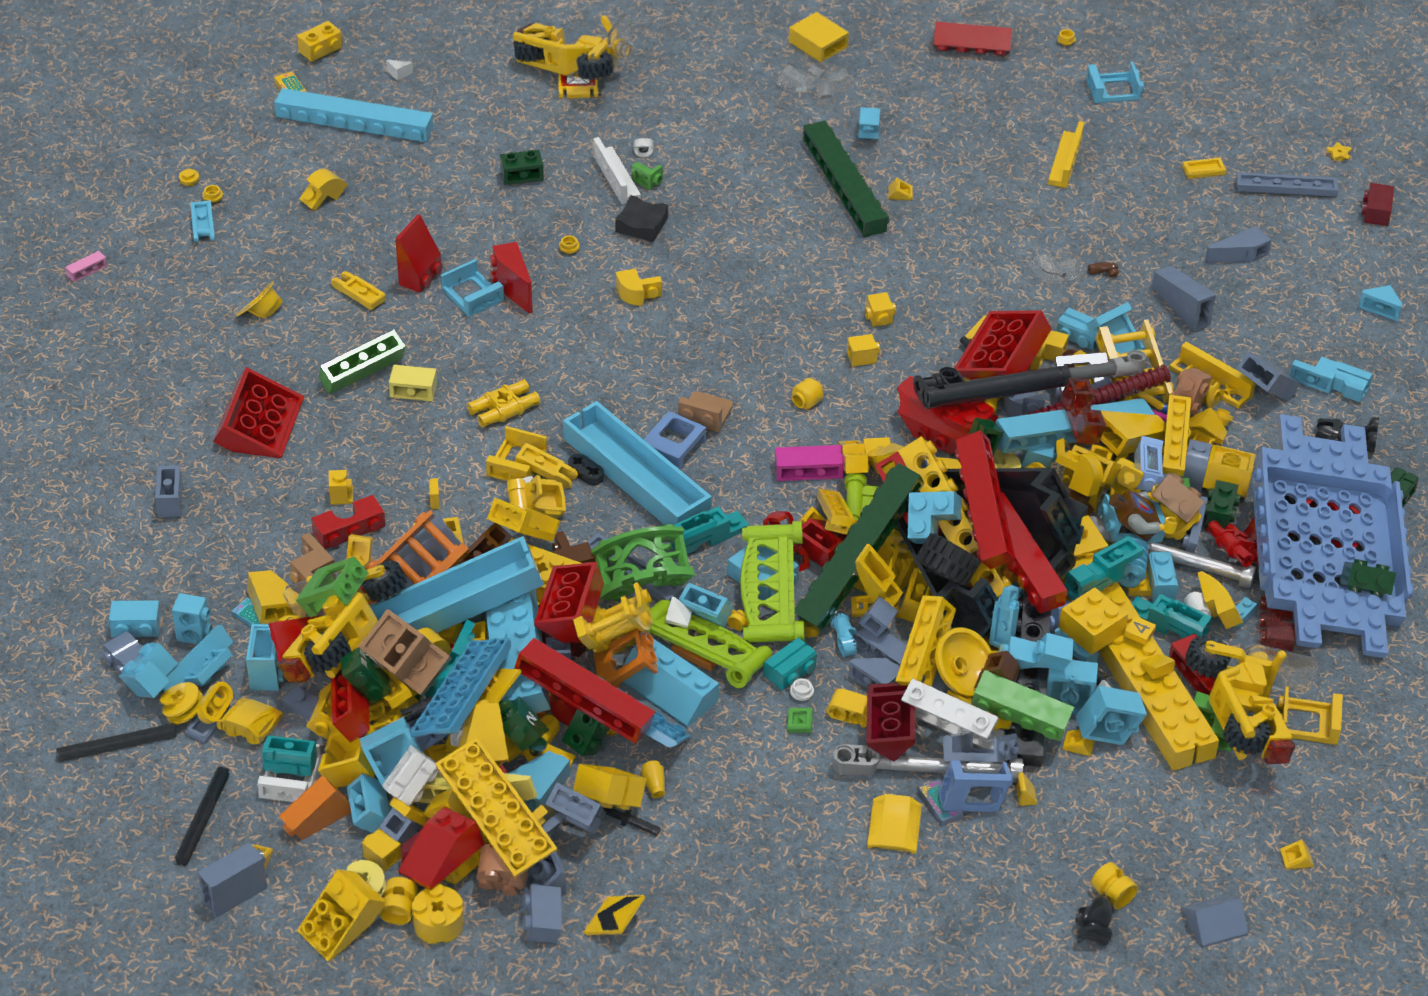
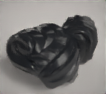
(1095, 921)

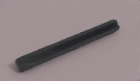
(116, 742)
(202, 816)

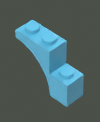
(1049, 652)

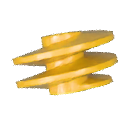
(181, 702)

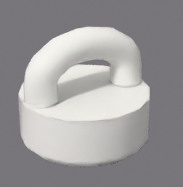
(643, 144)

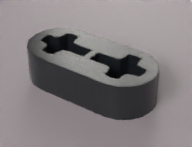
(588, 467)

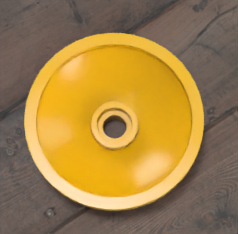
(960, 658)

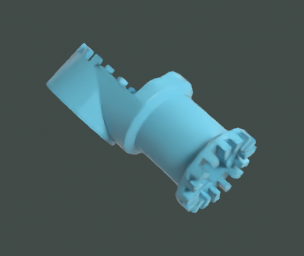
(844, 634)

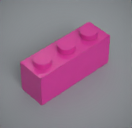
(809, 463)

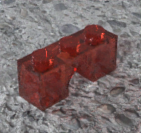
(1085, 423)
(1276, 632)

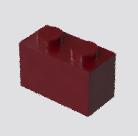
(1378, 204)

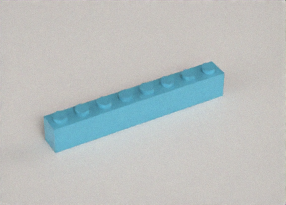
(354, 115)
(1046, 428)

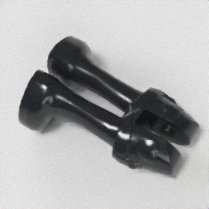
(1331, 428)

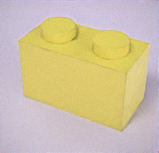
(413, 383)

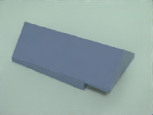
(431, 546)

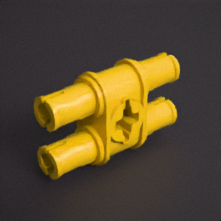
(503, 403)

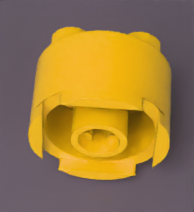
(438, 914)

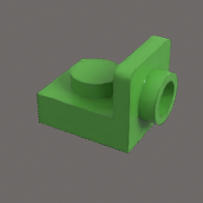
(645, 176)

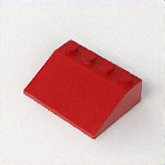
(1004, 344)
(258, 416)

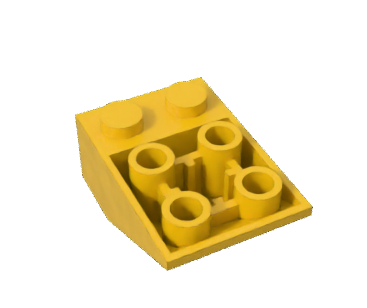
(341, 913)

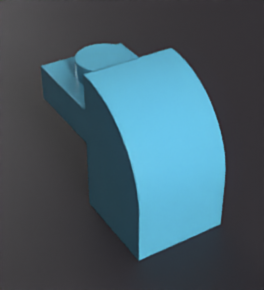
(869, 123)

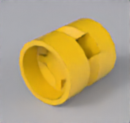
(1113, 883)
(399, 897)

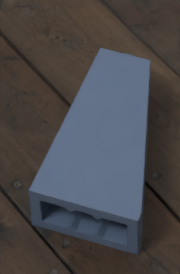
(1185, 296)

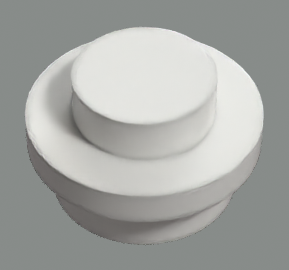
(801, 690)

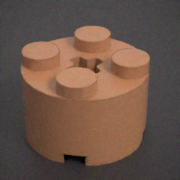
(495, 875)

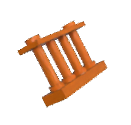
(455, 552)

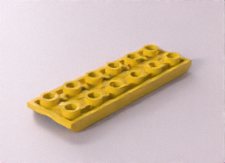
(496, 807)

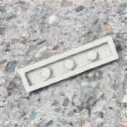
(614, 171)

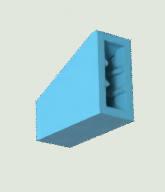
(545, 773)

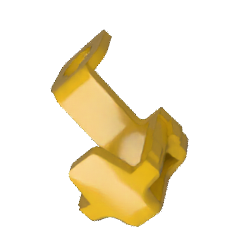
(1126, 477)

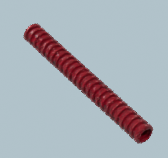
(1121, 388)

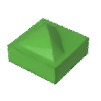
(800, 720)

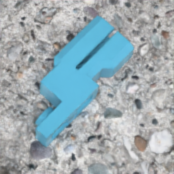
(1334, 375)

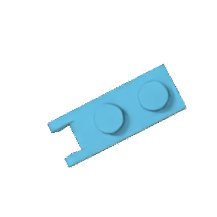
(202, 220)

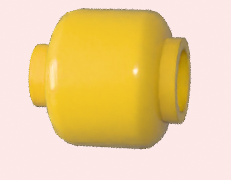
(807, 393)

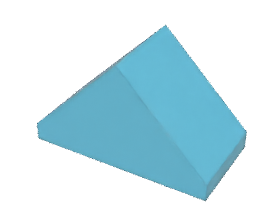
(1382, 302)

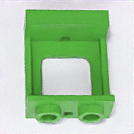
(323, 585)

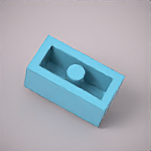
(1247, 609)

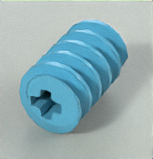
(1136, 570)

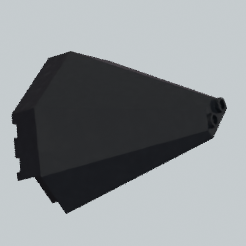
(1047, 514)

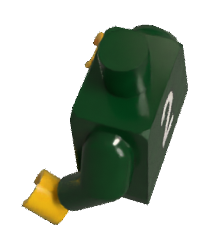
(524, 728)

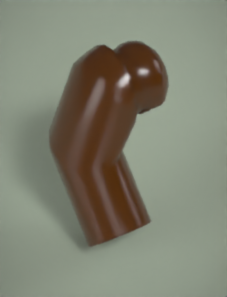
(1103, 267)

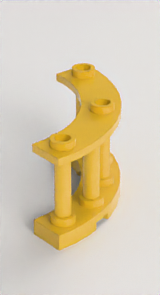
(615, 621)

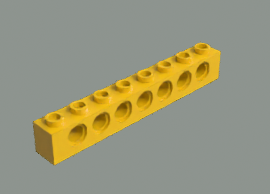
(913, 456)

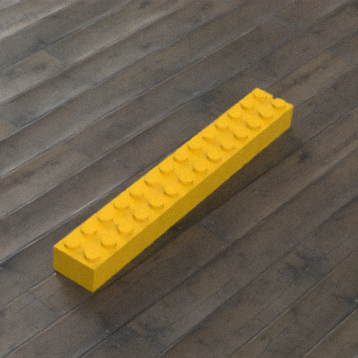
(1171, 712)

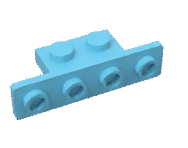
(202, 660)

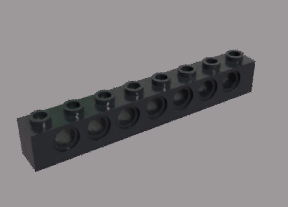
(1031, 750)

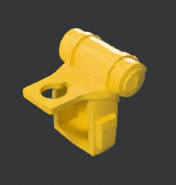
(538, 494)

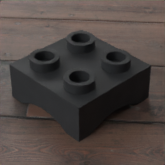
(641, 219)

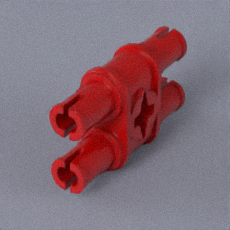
(1235, 543)

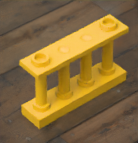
(1106, 345)

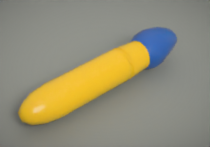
(1152, 401)

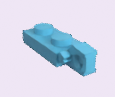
(1004, 616)

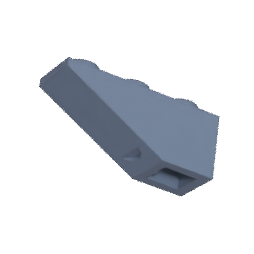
(1242, 247)

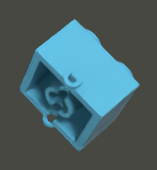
(1073, 684)
(1111, 715)

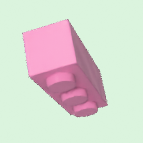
(86, 266)

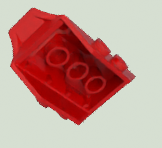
(940, 424)

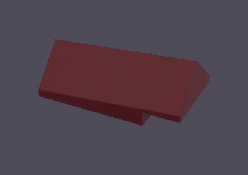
(889, 720)

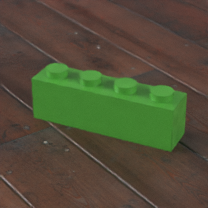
(361, 362)
(1022, 705)

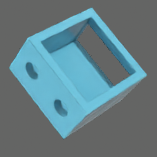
(263, 668)
(387, 746)

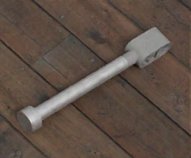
(1243, 575)
(908, 763)

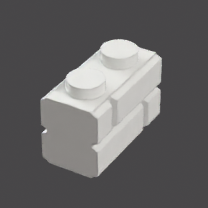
(410, 776)

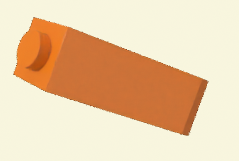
(315, 809)

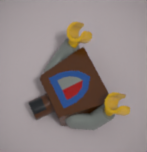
(1140, 515)

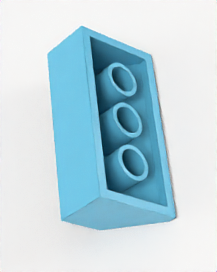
(676, 688)

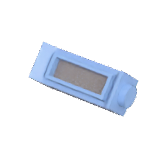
(1149, 461)

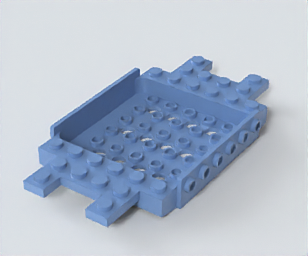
(1340, 475)

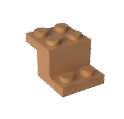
(313, 558)
(405, 652)

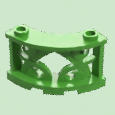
(666, 575)

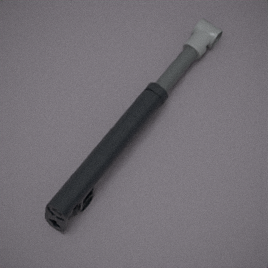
(951, 389)

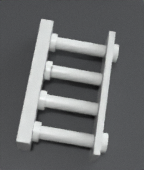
(951, 714)

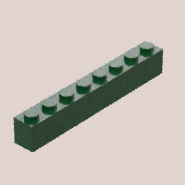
(845, 178)
(872, 528)

